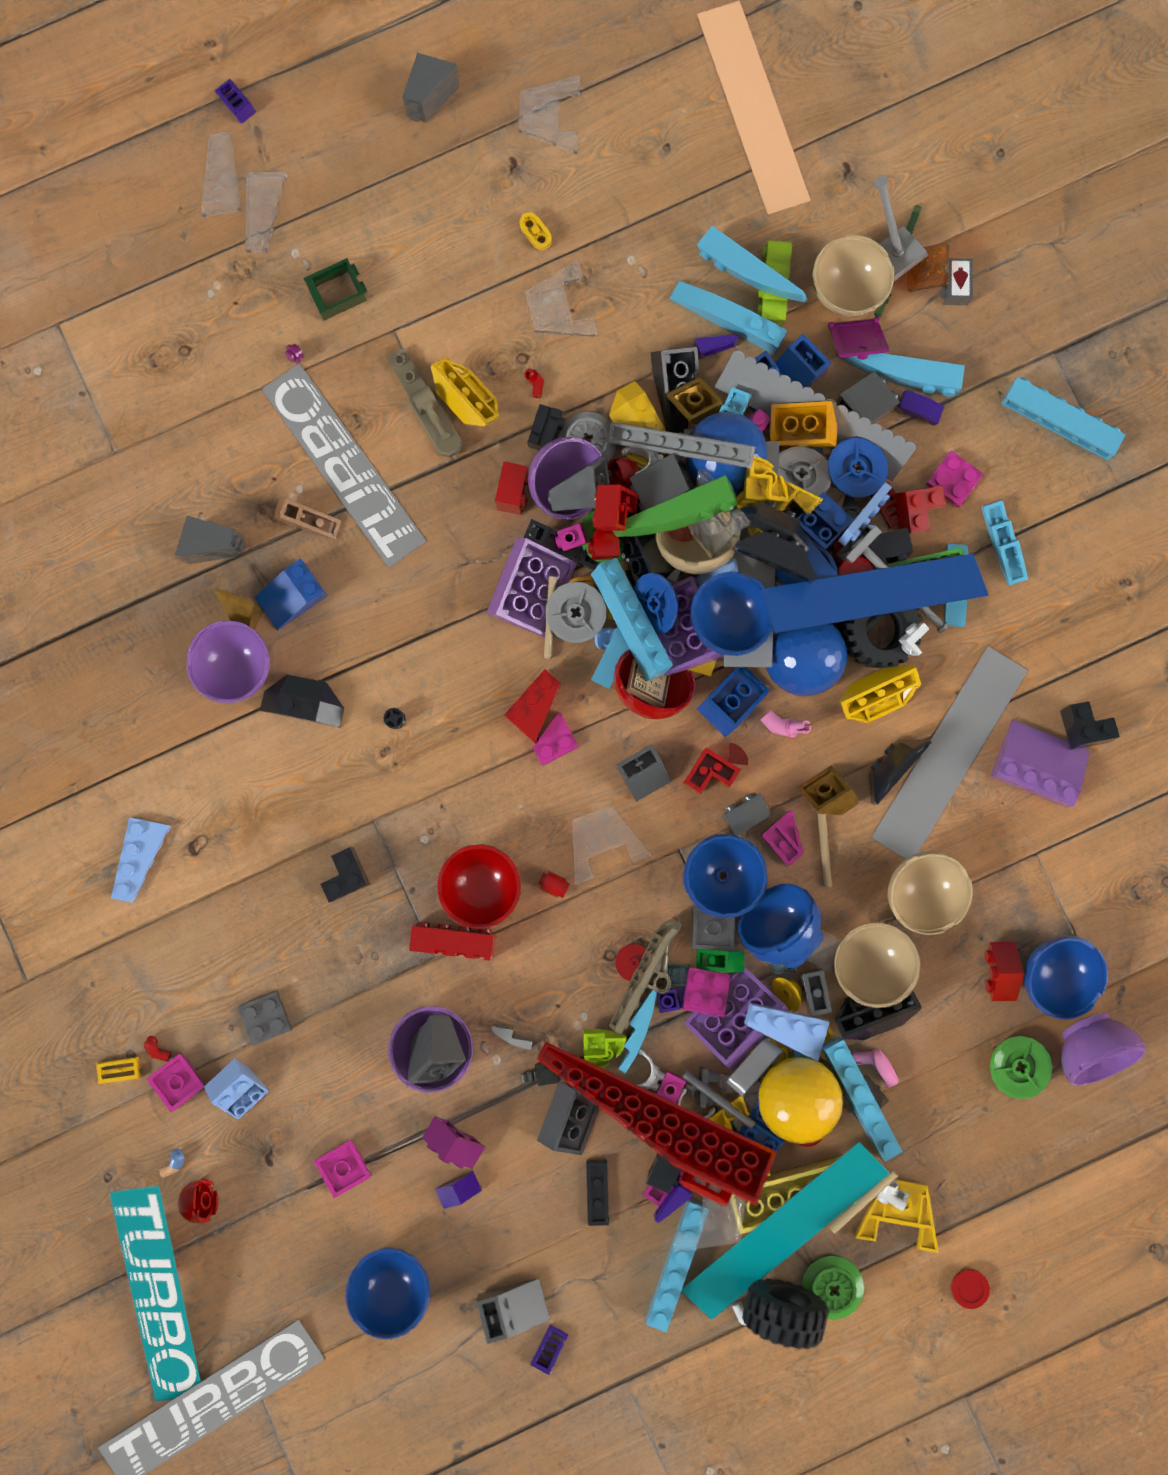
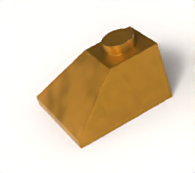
(695, 400)
(239, 608)
(829, 793)

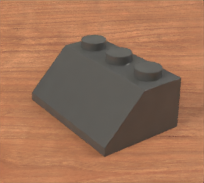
(568, 1121)

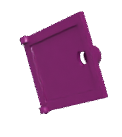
(858, 334)

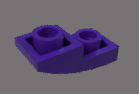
(921, 406)
(671, 1000)

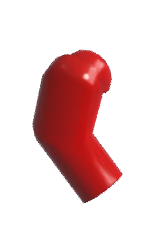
(536, 381)
(153, 1050)

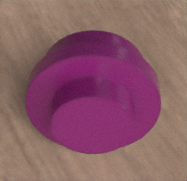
(294, 353)

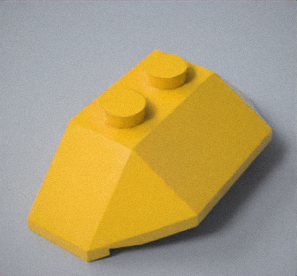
(464, 393)
(634, 408)
(880, 693)

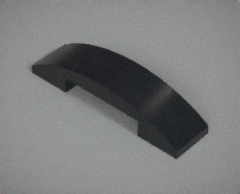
(545, 537)

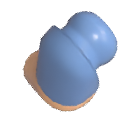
(175, 1164)

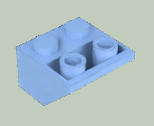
(235, 1089)

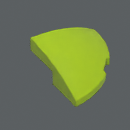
(602, 1045)

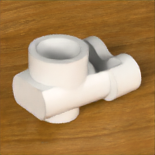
(893, 1196)

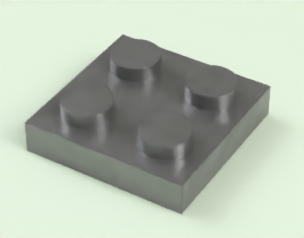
(712, 931)
(264, 1018)

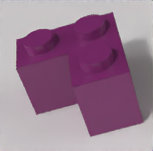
(452, 1144)

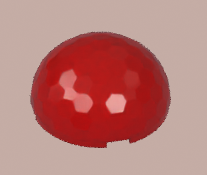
(679, 692)
(479, 886)

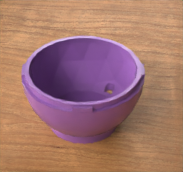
(1099, 1049)

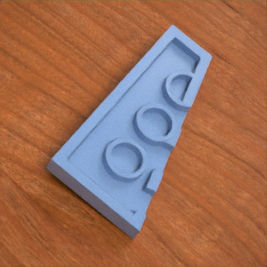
(863, 518)
(137, 856)
(790, 1028)

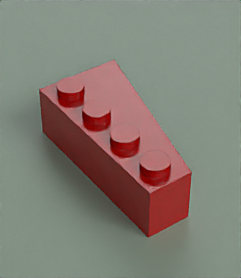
(452, 941)

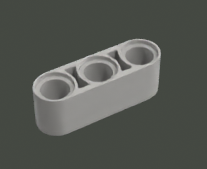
(754, 1067)

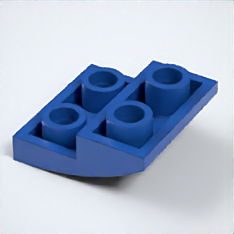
(760, 1132)

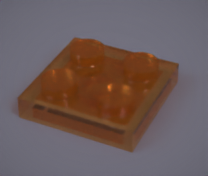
(931, 271)

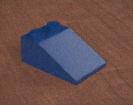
(290, 594)
(733, 700)

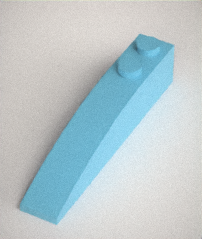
(745, 266)
(730, 316)
(913, 372)

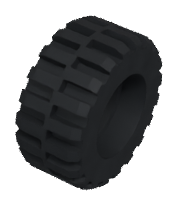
(866, 653)
(785, 1313)

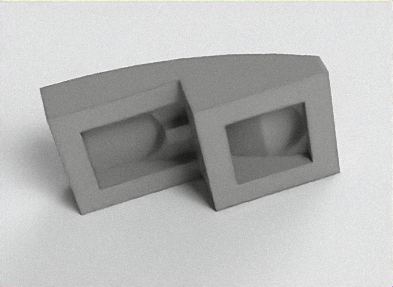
(506, 1034)

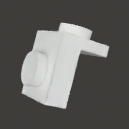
(913, 634)

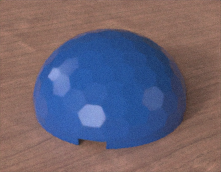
(728, 428)
(731, 614)
(808, 659)
(1065, 976)
(388, 1293)

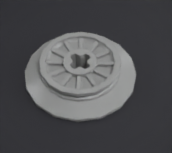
(593, 426)
(808, 463)
(560, 615)

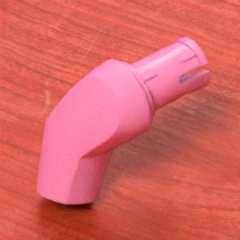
(785, 727)
(881, 1063)

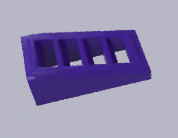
(244, 109)
(711, 345)
(673, 1201)
(537, 1364)

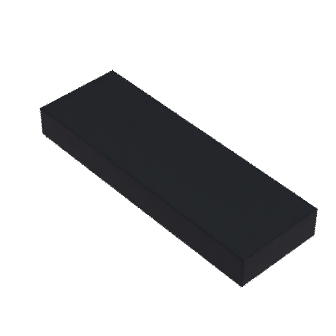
(597, 1192)

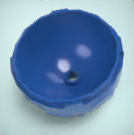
(744, 879)
(782, 926)

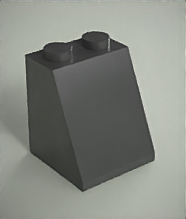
(429, 87)
(869, 398)
(662, 482)
(579, 488)
(208, 542)
(434, 1051)

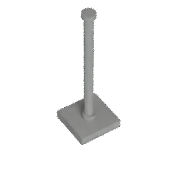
(901, 246)
(860, 545)

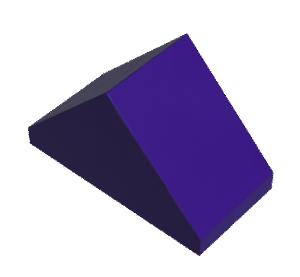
(458, 1190)

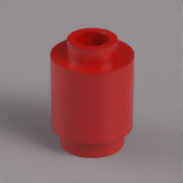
(553, 884)

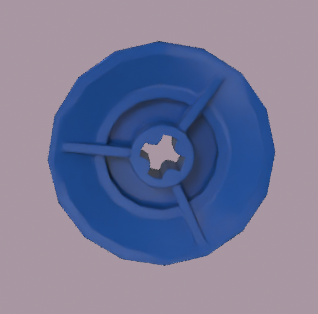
(870, 462)
(658, 601)

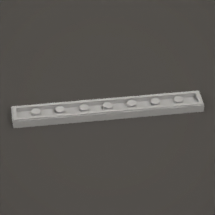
(681, 445)

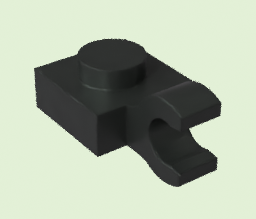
(542, 1075)

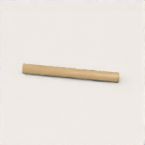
(548, 633)
(824, 850)
(862, 1202)

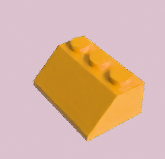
(804, 425)

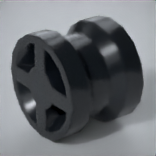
(392, 715)

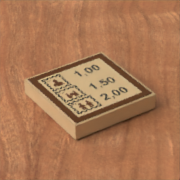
(652, 691)

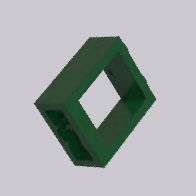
(328, 274)

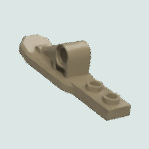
(426, 406)
(651, 968)

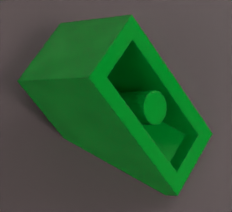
(720, 960)

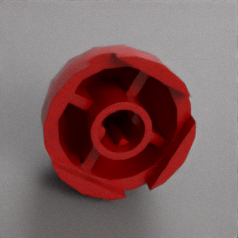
(621, 471)
(198, 1201)

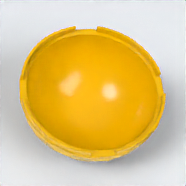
(800, 1100)

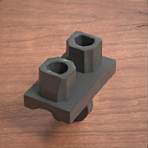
(707, 1077)

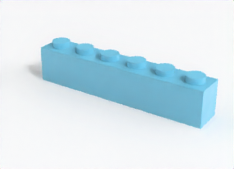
(1063, 418)
(631, 619)
(861, 1098)
(674, 1271)

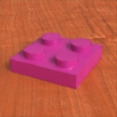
(956, 477)
(706, 992)
(176, 1082)
(342, 1168)

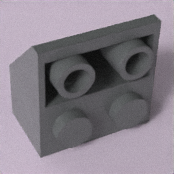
(643, 773)
(747, 814)

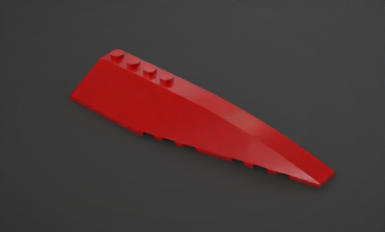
(668, 1128)

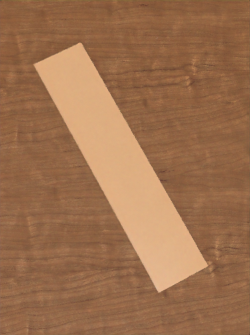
(753, 107)

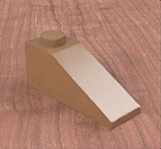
(306, 518)

